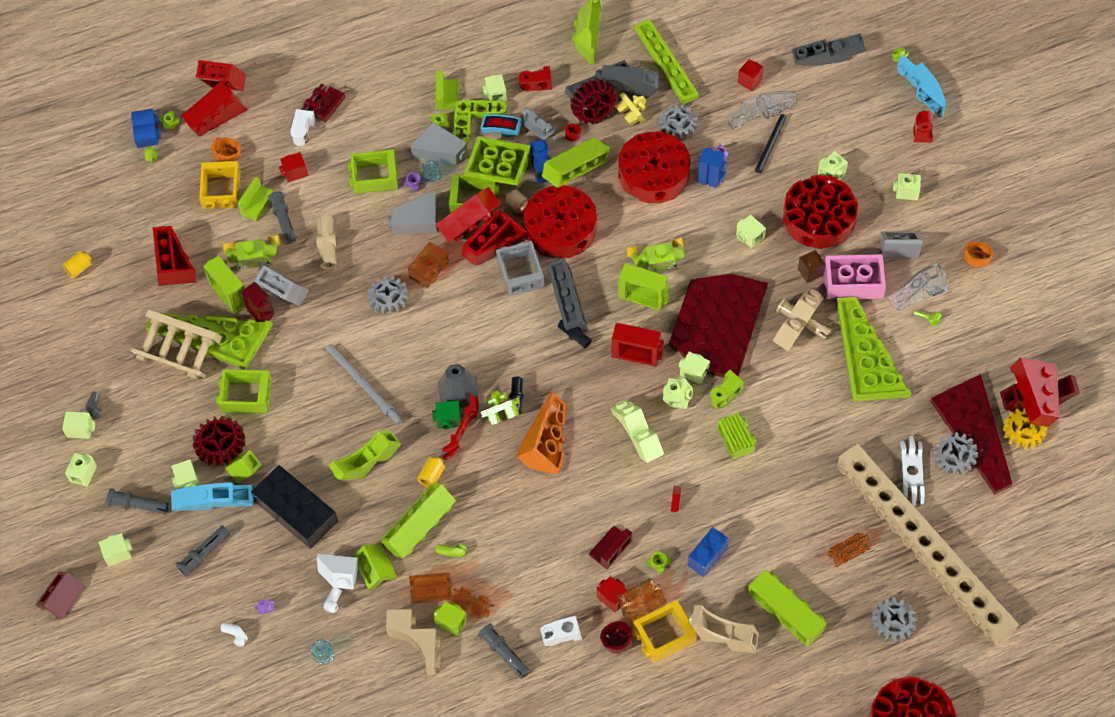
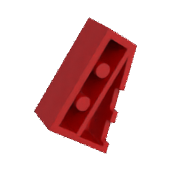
(213, 110)
(468, 214)
(171, 260)

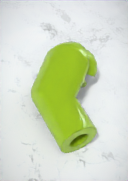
(458, 551)

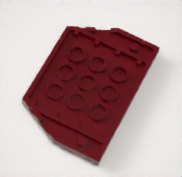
(719, 320)

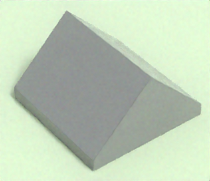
(900, 244)

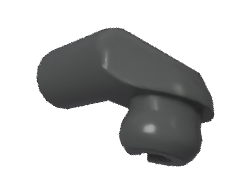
(91, 405)

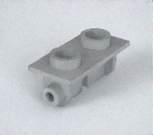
(537, 124)

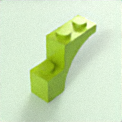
(358, 464)

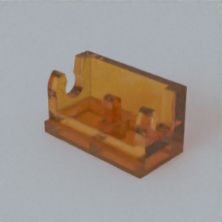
(430, 587)
(641, 599)

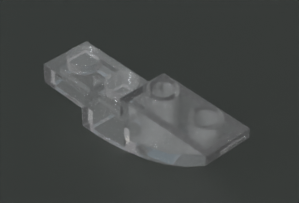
(765, 104)

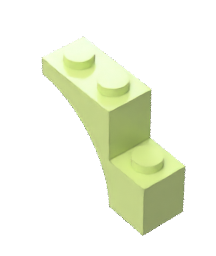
(634, 422)

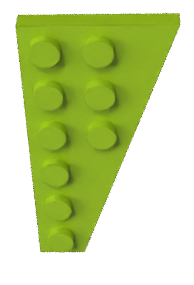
(238, 341)
(867, 360)

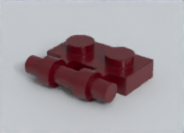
(328, 103)

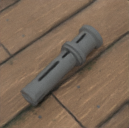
(280, 210)
(127, 500)
(196, 556)
(498, 645)

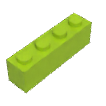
(575, 162)
(418, 520)
(786, 607)

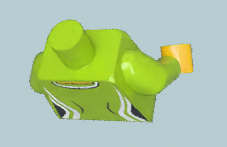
(252, 253)
(658, 256)

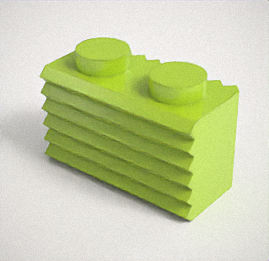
(736, 435)

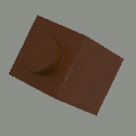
(811, 266)

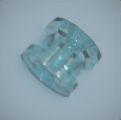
(431, 170)
(319, 647)

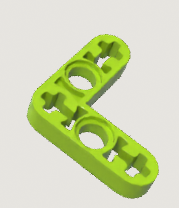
(468, 114)

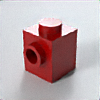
(750, 74)
(293, 167)
(609, 590)

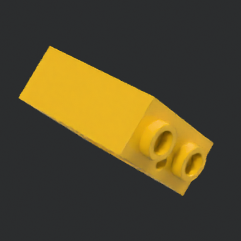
(219, 170)
(688, 638)

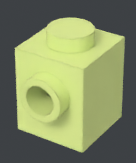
(495, 88)
(907, 186)
(750, 231)
(694, 367)
(78, 425)
(81, 469)
(184, 475)
(115, 549)

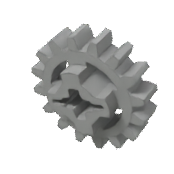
(678, 122)
(387, 295)
(948, 456)
(895, 629)

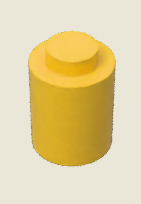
(77, 264)
(431, 471)

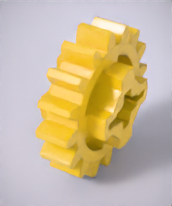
(1026, 436)

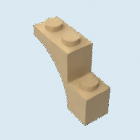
(798, 319)
(403, 625)
(715, 629)

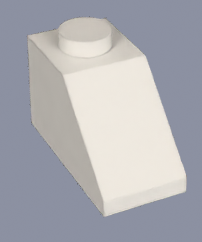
(338, 570)

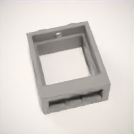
(524, 283)
(281, 285)

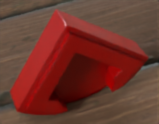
(675, 498)

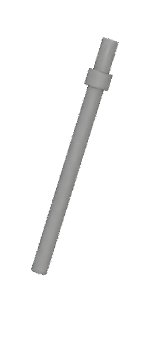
(386, 407)

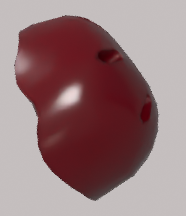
(618, 641)

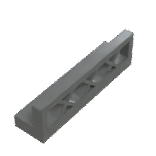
(567, 295)

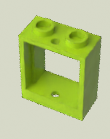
(371, 159)
(462, 182)
(225, 284)
(643, 287)
(261, 377)

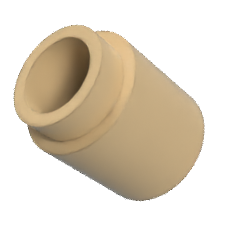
(516, 201)

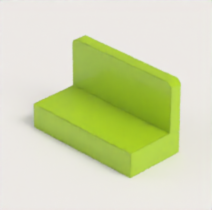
(446, 92)
(254, 200)
(374, 565)

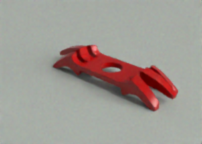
(470, 413)

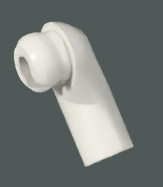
(330, 604)
(235, 630)

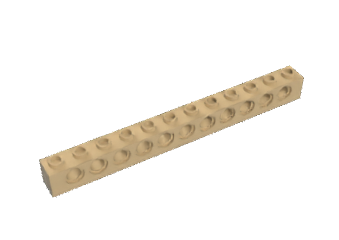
(964, 577)

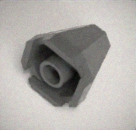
(457, 385)

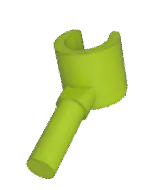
(933, 319)

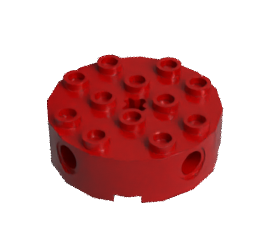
(654, 167)
(820, 211)
(560, 221)
(912, 698)

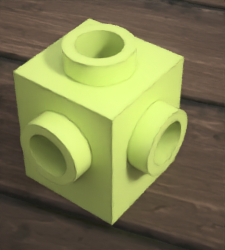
(833, 166)
(677, 393)

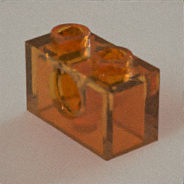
(429, 255)

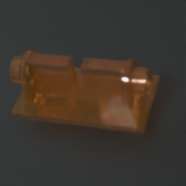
(855, 546)
(479, 604)

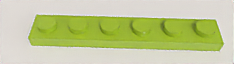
(666, 61)

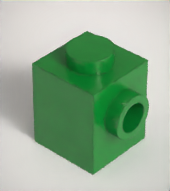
(447, 414)

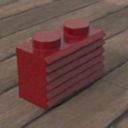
(258, 303)

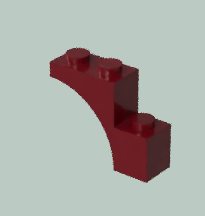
(1013, 398)

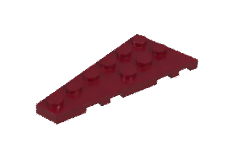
(968, 412)

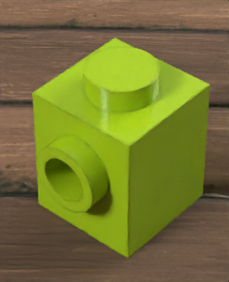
(450, 618)

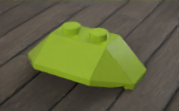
(587, 30)

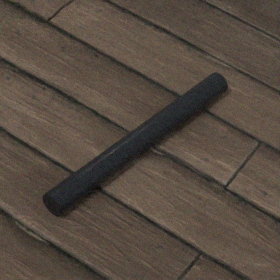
(768, 148)

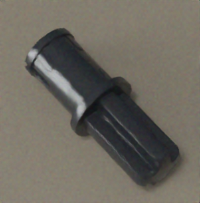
(576, 334)
(516, 391)

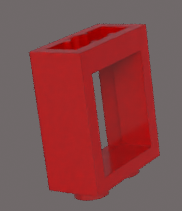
(215, 72)
(636, 344)

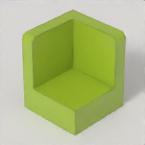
(243, 466)

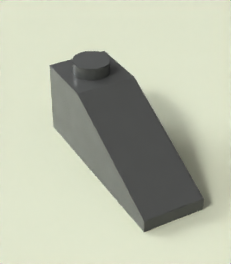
(631, 79)

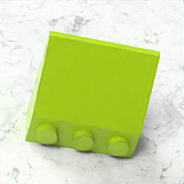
(498, 161)

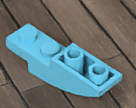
(927, 86)
(211, 495)

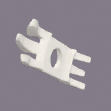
(912, 481)

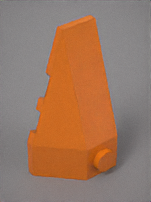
(543, 442)

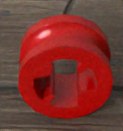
(572, 137)

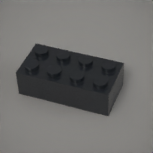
(294, 506)

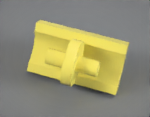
(625, 104)

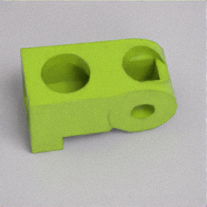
(727, 391)

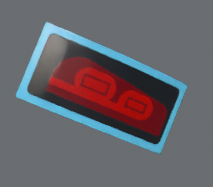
(501, 123)

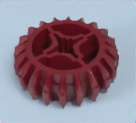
(589, 97)
(230, 443)

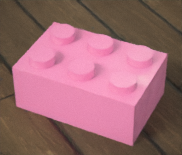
(854, 276)

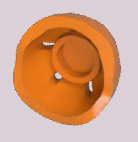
(225, 154)
(977, 258)

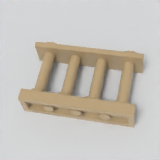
(174, 326)

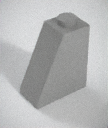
(439, 145)
(415, 216)

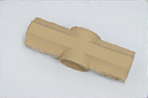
(326, 242)

